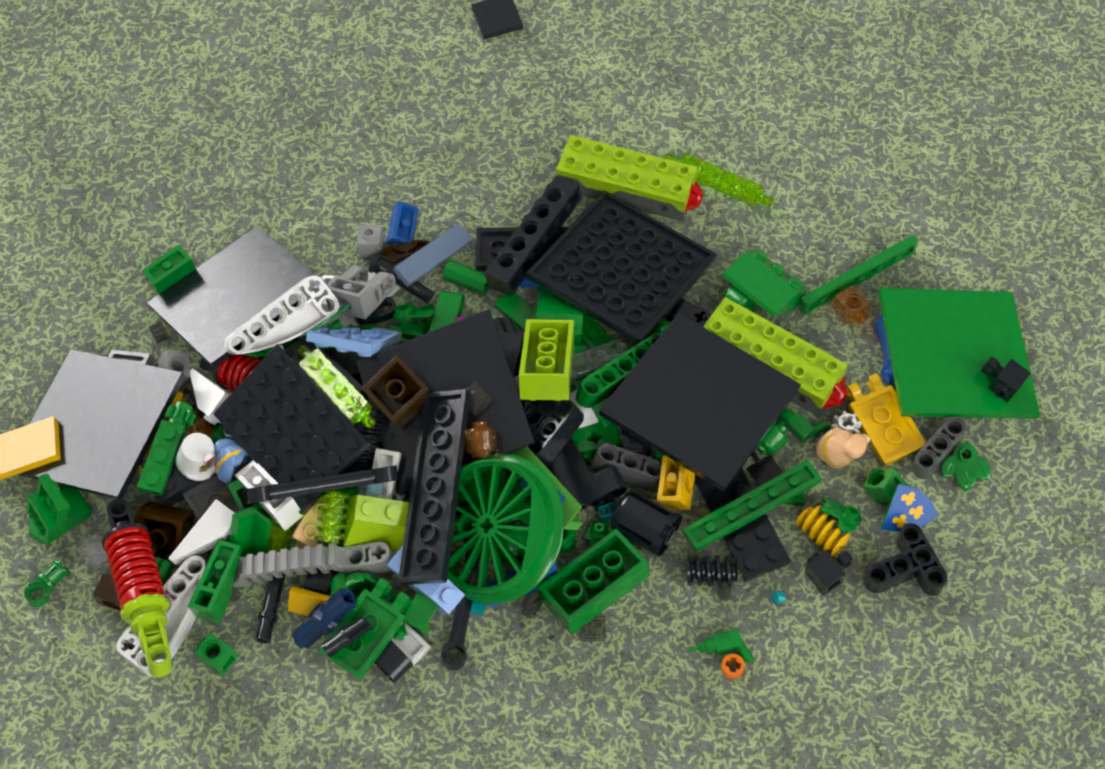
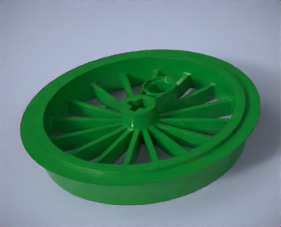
(544, 529)

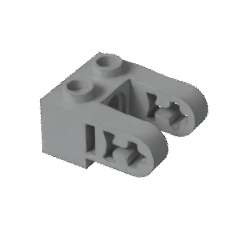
(361, 296)

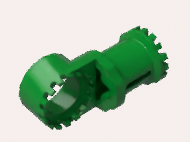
(46, 582)

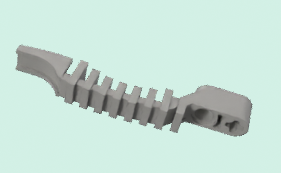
(335, 558)

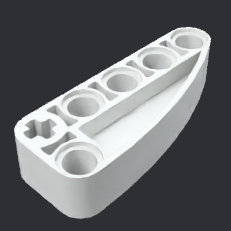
(292, 320)
(179, 616)

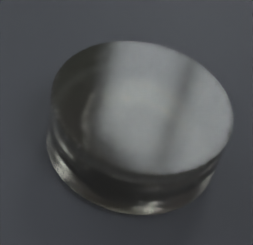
(532, 606)

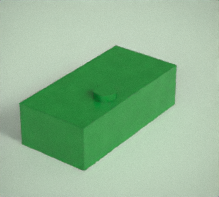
(594, 581)

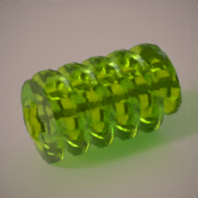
(332, 518)

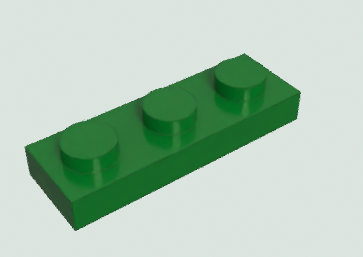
(161, 457)

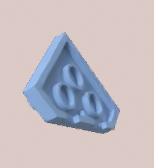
(351, 339)

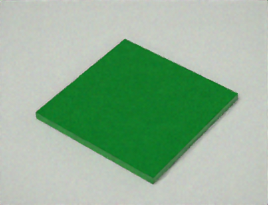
(943, 342)

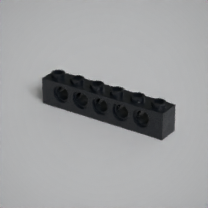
(533, 235)

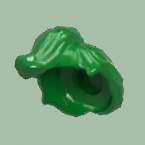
(355, 582)

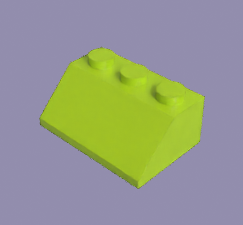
(376, 521)

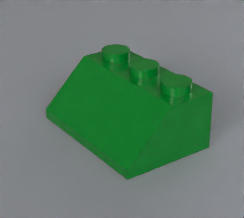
(765, 282)

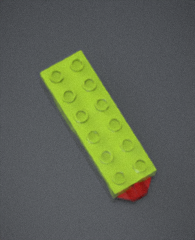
(635, 177)
(817, 371)

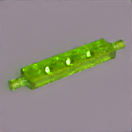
(725, 181)
(336, 386)

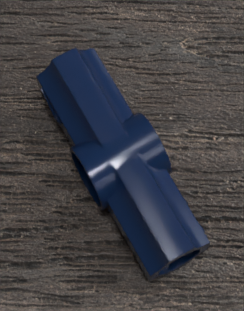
(324, 618)

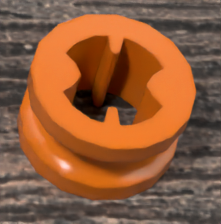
(726, 670)

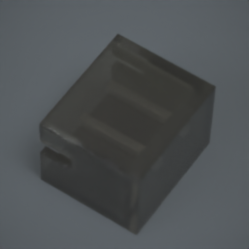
(159, 332)

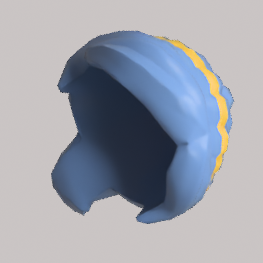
(229, 459)

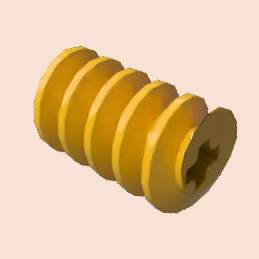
(822, 530)

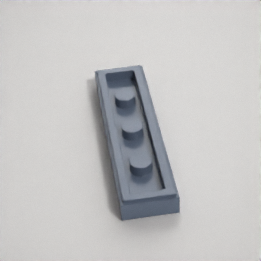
(433, 254)

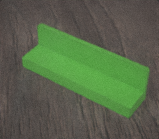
(570, 504)

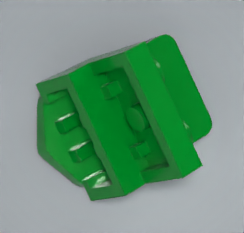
(54, 510)

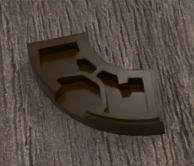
(397, 253)

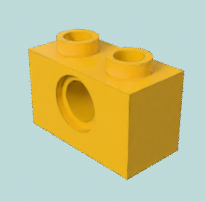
(675, 485)

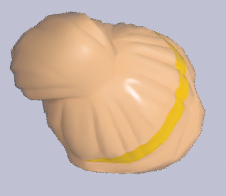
(841, 447)

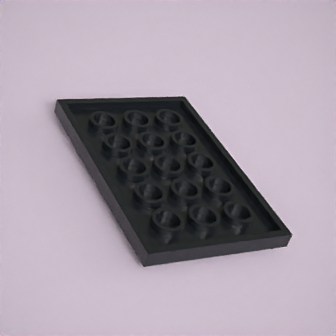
(290, 424)

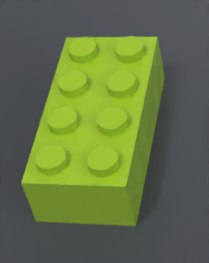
(546, 360)

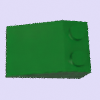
(553, 308)

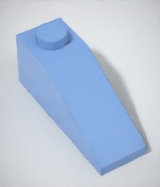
(443, 594)

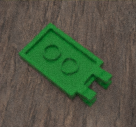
(384, 621)

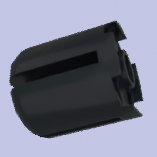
(645, 521)

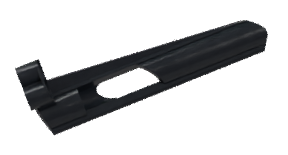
(569, 464)

